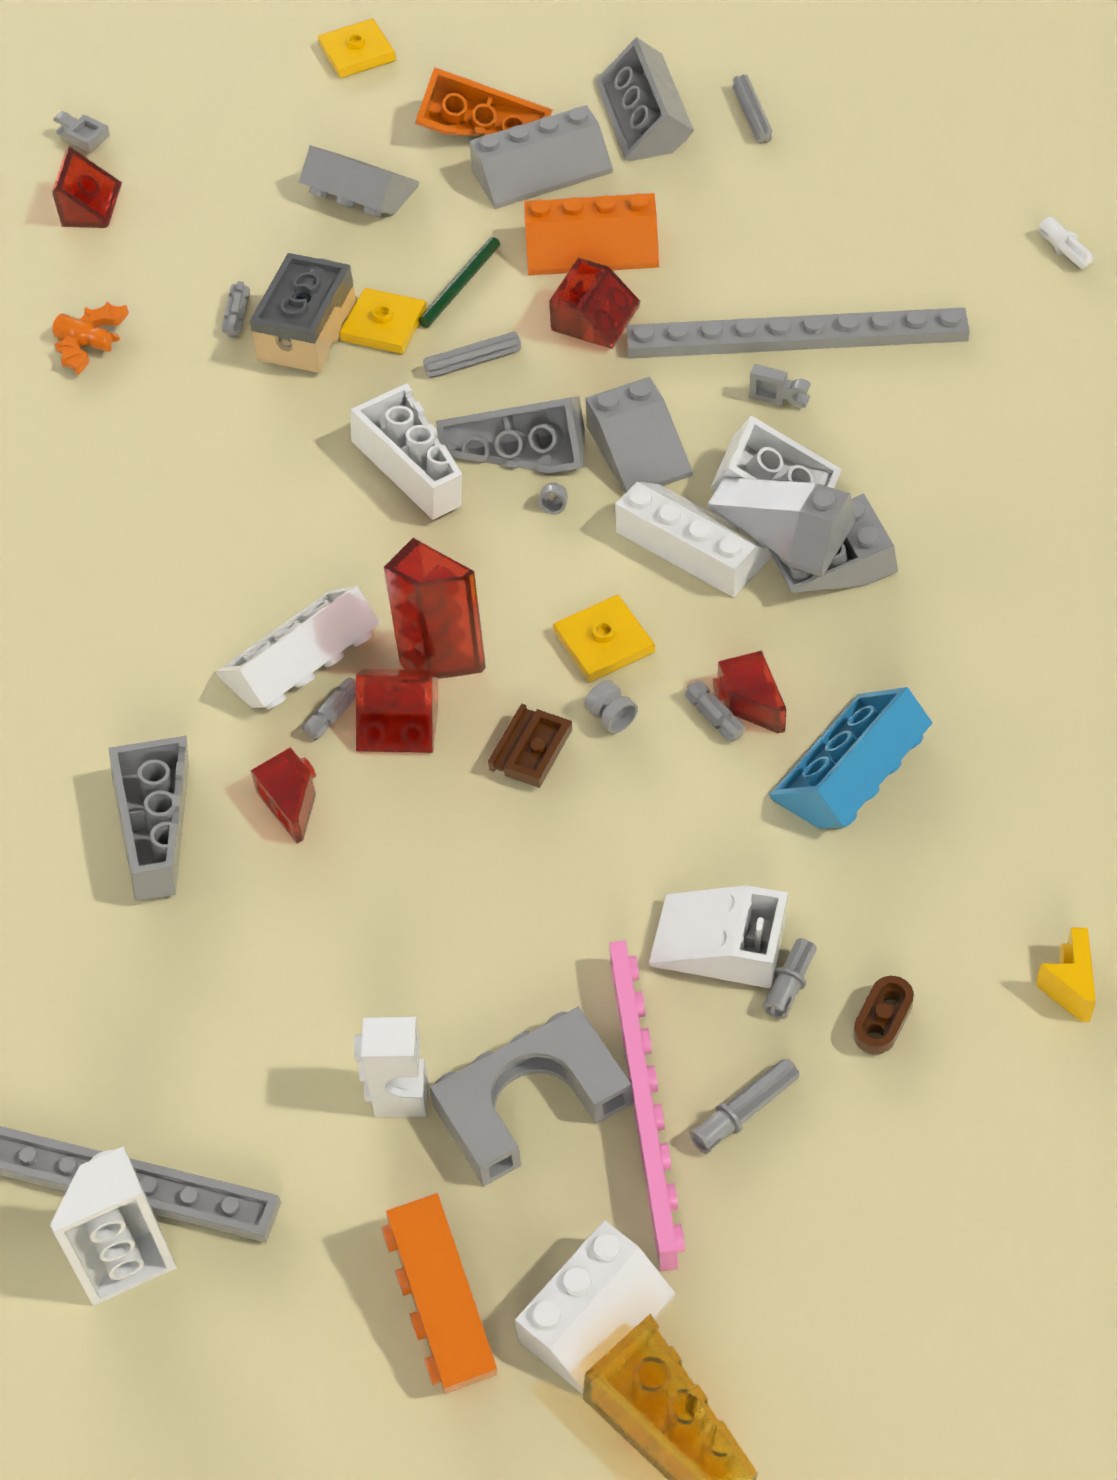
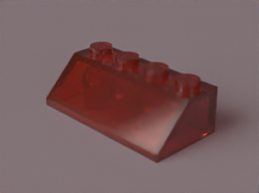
(434, 612)

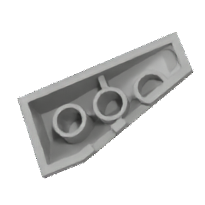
(792, 519)

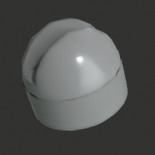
(559, 501)

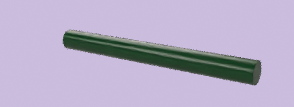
(459, 282)

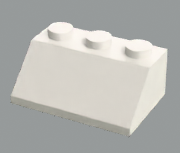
(592, 1304)

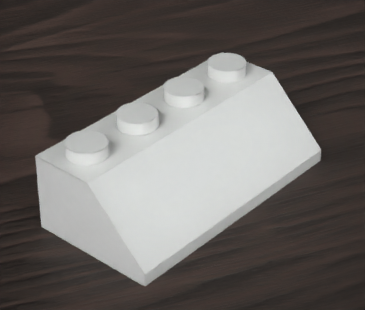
(689, 537)
(300, 647)
(110, 1228)

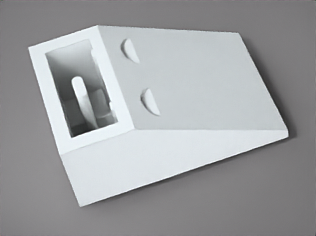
(722, 933)

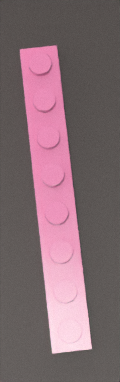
(649, 1117)

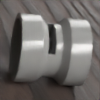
(614, 709)

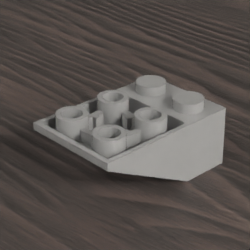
(861, 559)

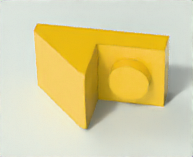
(1071, 980)

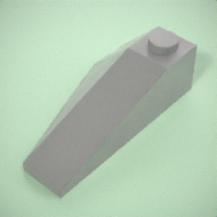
(530, 437)

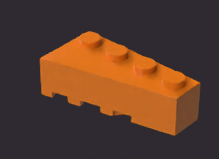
(440, 1293)

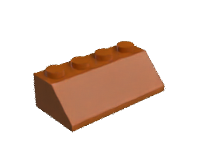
(600, 229)

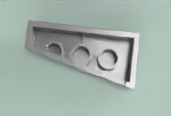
(151, 803)

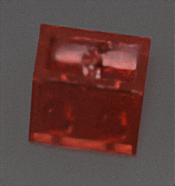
(592, 304)
(396, 710)

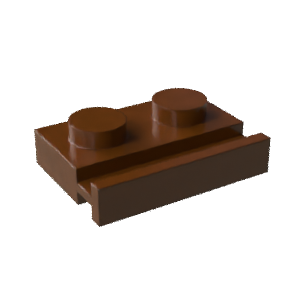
(530, 745)

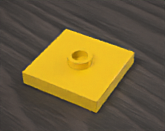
(356, 48)
(383, 320)
(604, 638)

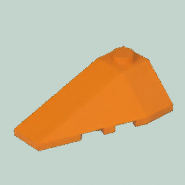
(472, 109)

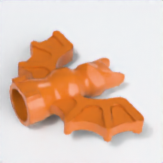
(84, 332)

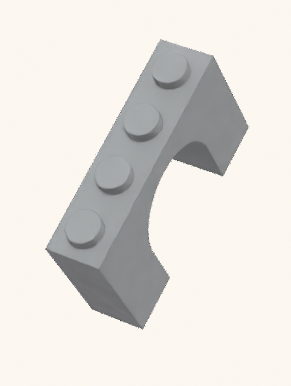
(560, 1048)

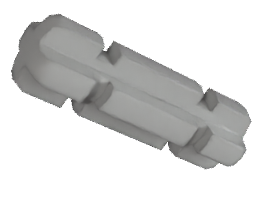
(235, 309)
(330, 709)
(714, 711)

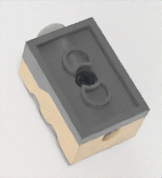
(303, 312)

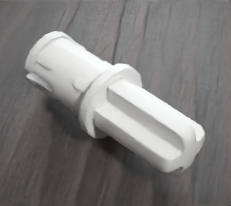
(1065, 242)

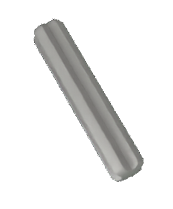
(752, 108)
(472, 354)

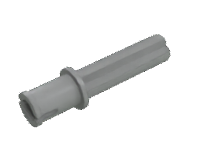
(731, 1116)

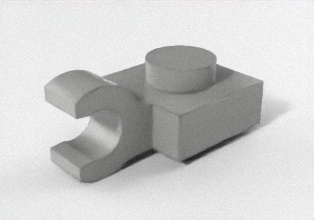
(82, 132)

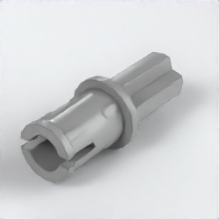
(789, 979)

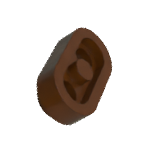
(882, 1017)

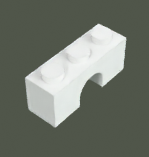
(391, 1066)

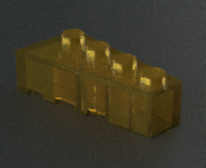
(661, 1411)

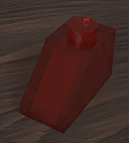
(751, 691)
(287, 790)

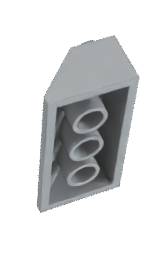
(643, 103)
(540, 156)

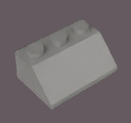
(355, 182)

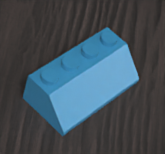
(853, 758)

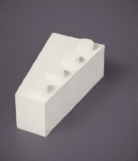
(407, 449)

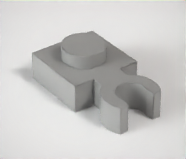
(774, 387)

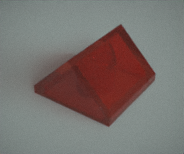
(84, 192)

